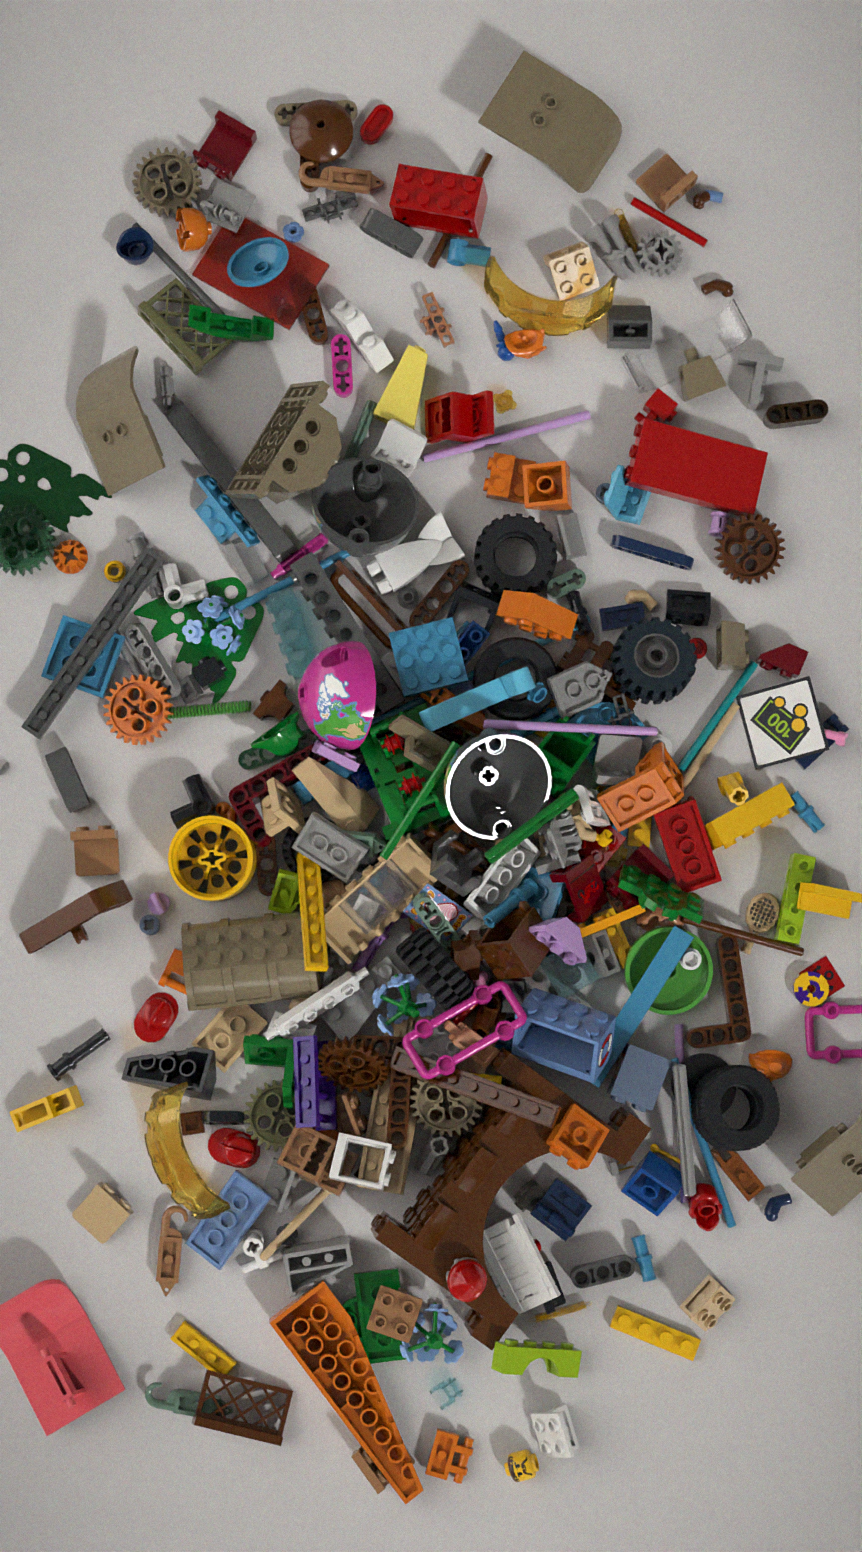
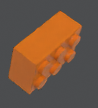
(536, 615)

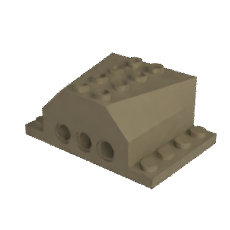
(292, 448)

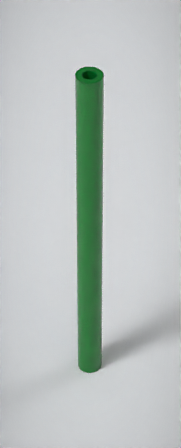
(420, 799)

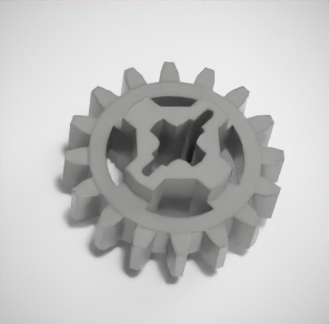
(652, 259)

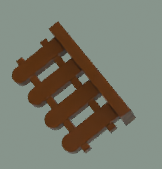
(602, 653)

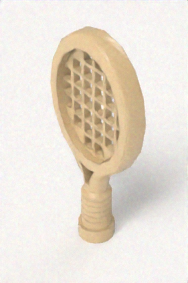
(752, 928)

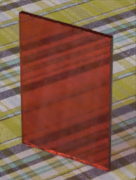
(276, 300)

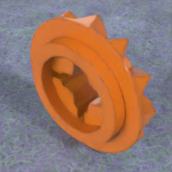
(72, 566)

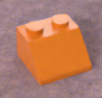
(547, 486)

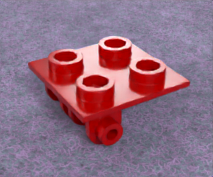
(595, 849)

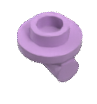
(158, 903)

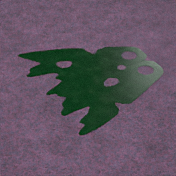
(56, 503)

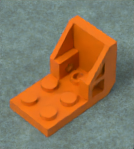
(652, 789)

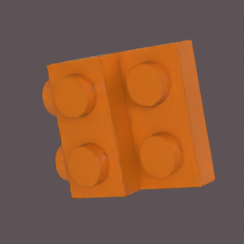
(506, 478)
(577, 1138)

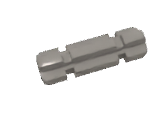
(167, 387)

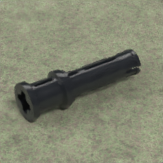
(69, 1060)

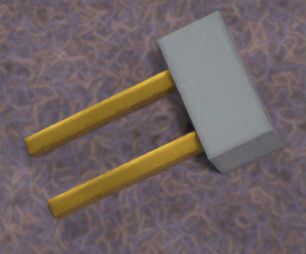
(614, 1169)

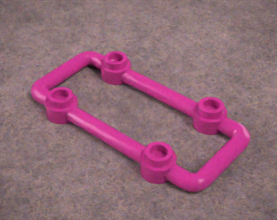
(830, 1011)
(446, 1064)

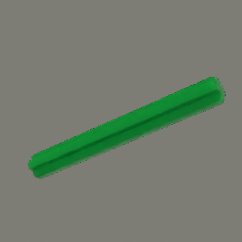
(531, 826)

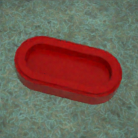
(376, 124)

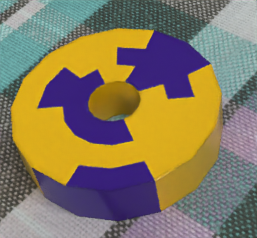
(820, 984)

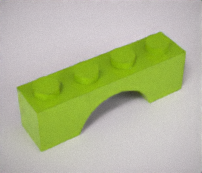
(514, 1357)

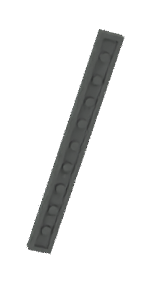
(93, 643)

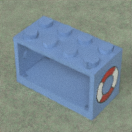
(564, 1035)

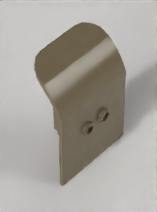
(554, 121)
(116, 425)
(832, 1167)

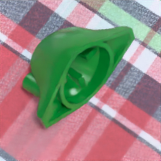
(282, 737)

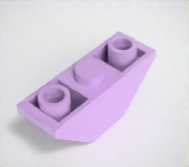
(562, 938)

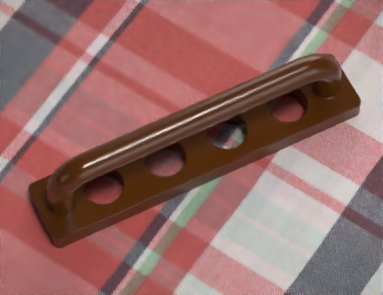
(369, 593)

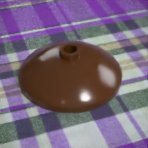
(324, 143)

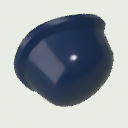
(135, 246)

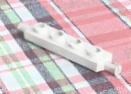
(316, 1004)

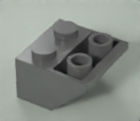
(629, 327)

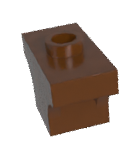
(274, 703)
(467, 955)

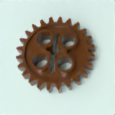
(737, 535)
(353, 1064)

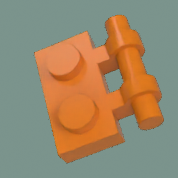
(442, 1454)

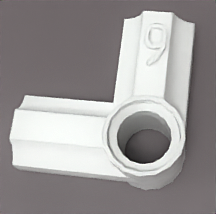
(188, 592)

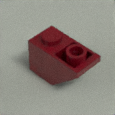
(785, 659)

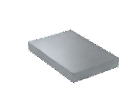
(330, 847)

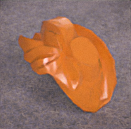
(525, 342)
(771, 1063)

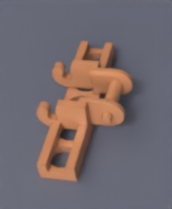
(438, 312)

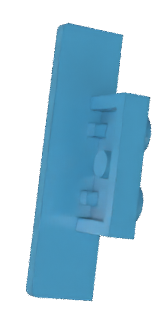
(221, 515)

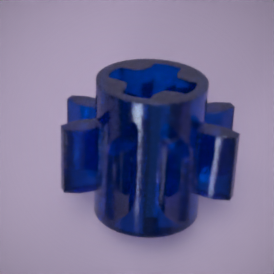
(363, 778)

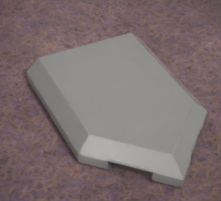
(578, 688)

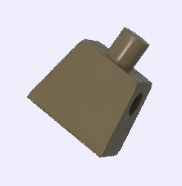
(699, 375)

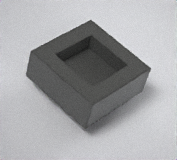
(190, 689)

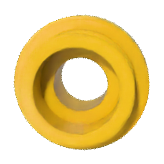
(110, 566)

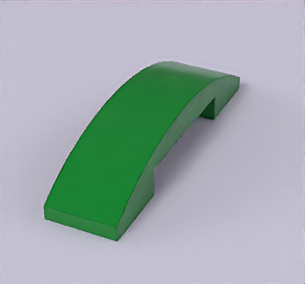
(229, 326)

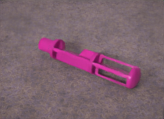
(312, 546)

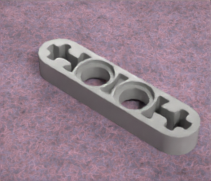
(155, 658)

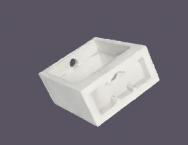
(339, 1157)

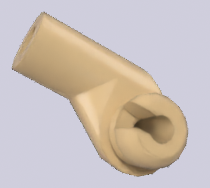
(641, 596)

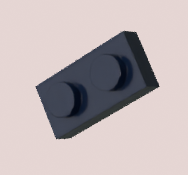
(620, 616)

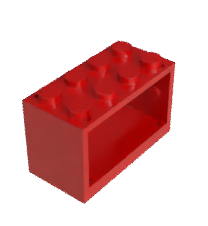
(439, 200)

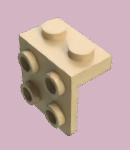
(102, 1212)

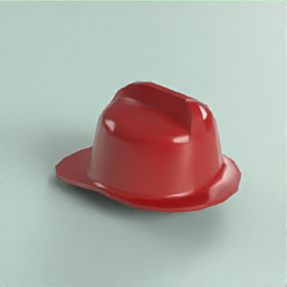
(156, 1017)
(233, 1148)

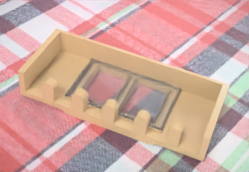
(377, 898)

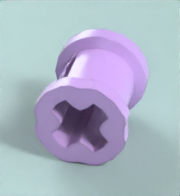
(718, 521)

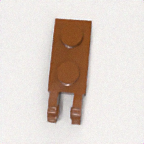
(739, 1174)

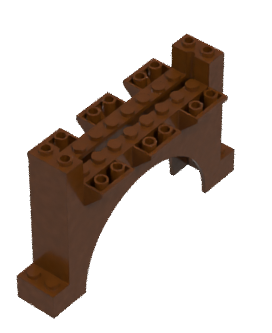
(452, 1215)

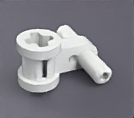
(254, 1247)

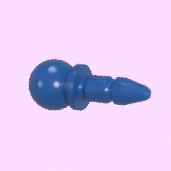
(503, 352)

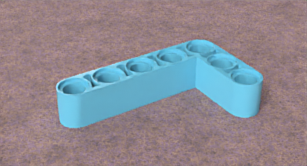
(477, 699)

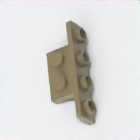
(420, 743)

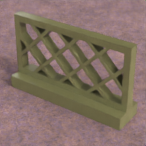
(168, 333)

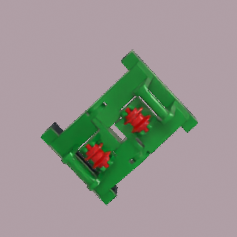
(408, 781)

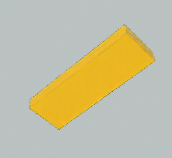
(202, 1349)

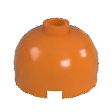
(192, 229)

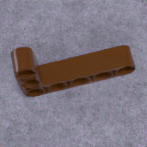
(75, 914)
(729, 1000)
(395, 1082)

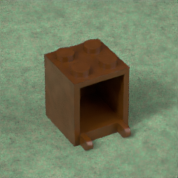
(510, 946)

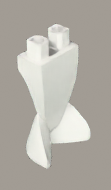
(409, 559)

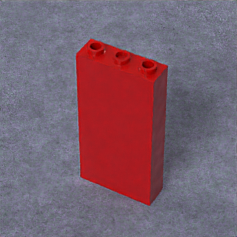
(695, 468)

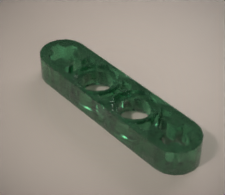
(251, 752)

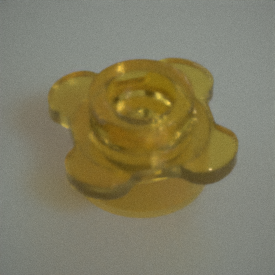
(501, 407)

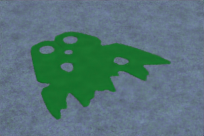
(191, 652)

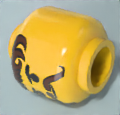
(522, 1465)

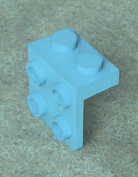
(623, 501)

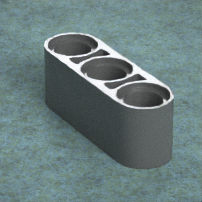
(391, 233)
(67, 779)
(613, 1272)

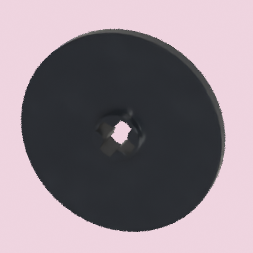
(699, 1065)

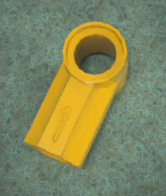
(733, 788)

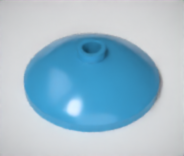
(258, 262)

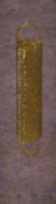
(626, 231)

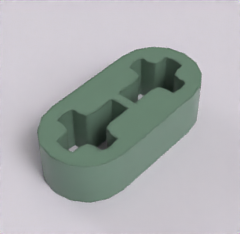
(563, 579)

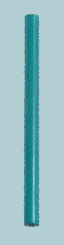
(717, 716)

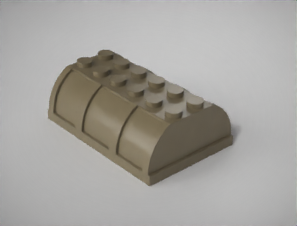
(245, 961)

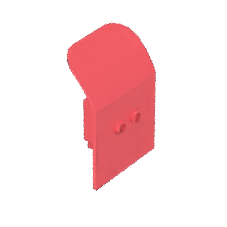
(56, 1354)

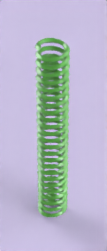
(204, 712)

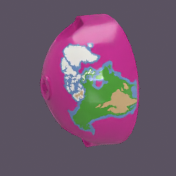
(339, 694)

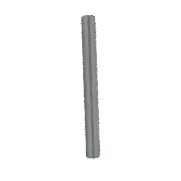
(684, 1130)

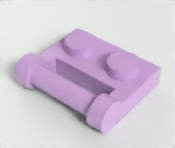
(329, 752)

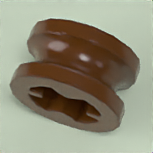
(80, 934)

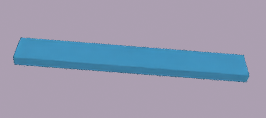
(646, 993)

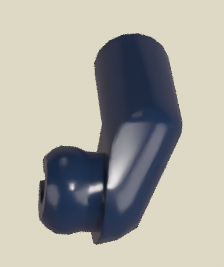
(774, 1204)

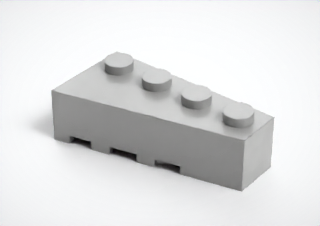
(352, 1012)

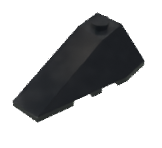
(173, 1068)

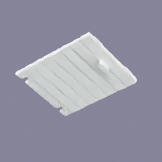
(517, 1265)

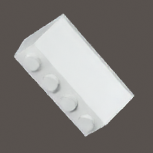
(501, 879)

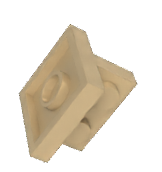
(281, 809)

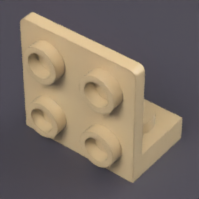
(572, 270)

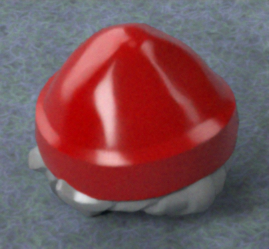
(466, 1279)

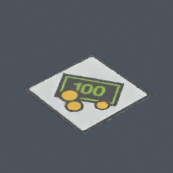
(782, 723)

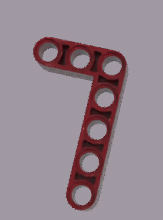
(252, 798)

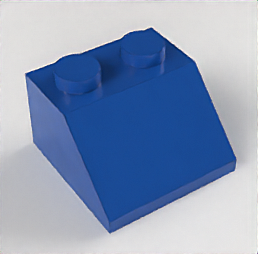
(653, 1183)

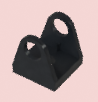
(478, 596)

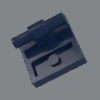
(561, 1209)

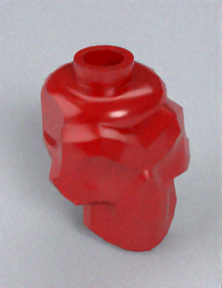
(705, 1206)

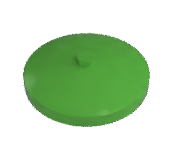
(684, 986)

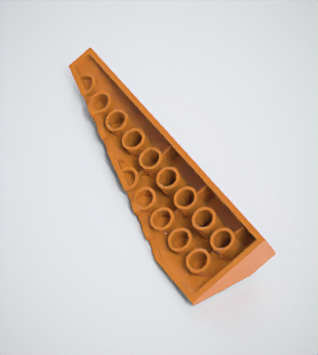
(332, 1355)

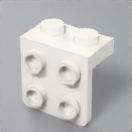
(400, 447)

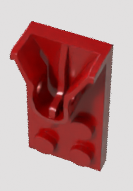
(687, 845)

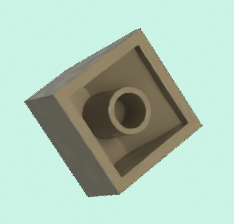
(731, 645)

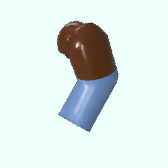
(705, 196)

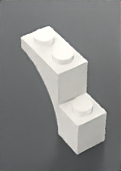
(362, 335)

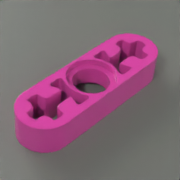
(335, 351)

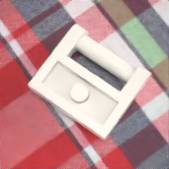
(591, 809)

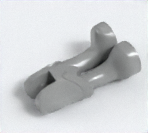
(613, 258)

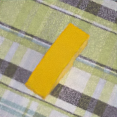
(46, 1108)

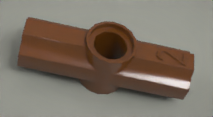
(487, 1013)

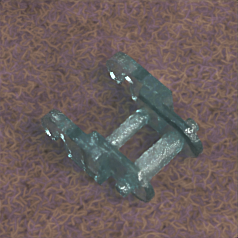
(443, 1385)

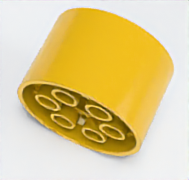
(183, 842)

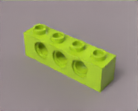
(790, 918)

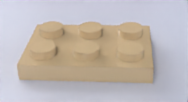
(227, 1033)

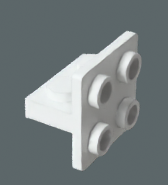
(555, 1432)

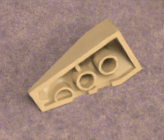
(341, 800)

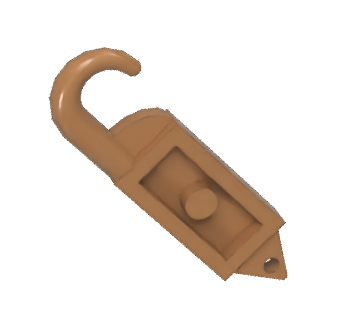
(342, 179)
(169, 1250)

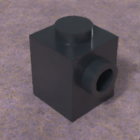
(209, 672)

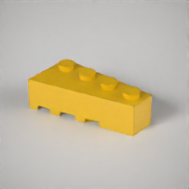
(747, 816)

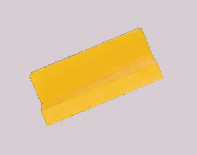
(826, 900)

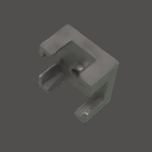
(453, 867)

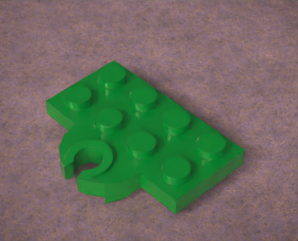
(655, 893)
(377, 1346)

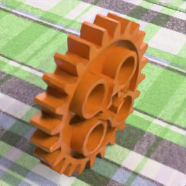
(149, 693)

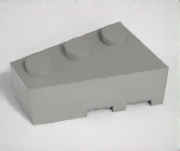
(315, 1261)

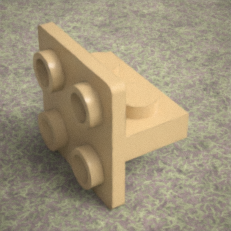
(707, 1303)

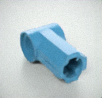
(463, 253)

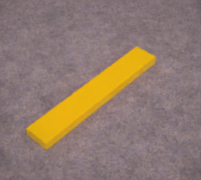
(312, 914)

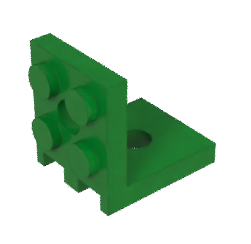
(276, 1053)

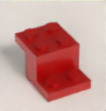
(459, 417)

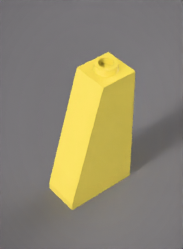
(404, 389)

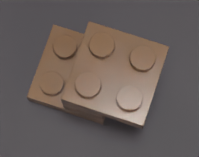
(311, 1157)

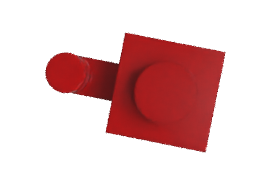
(659, 408)

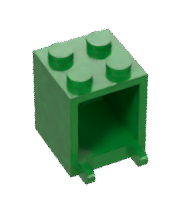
(565, 755)

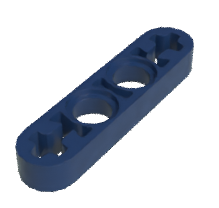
(652, 552)

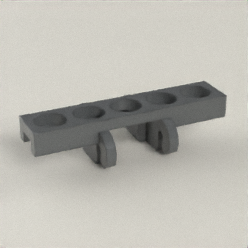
(337, 208)
(620, 716)

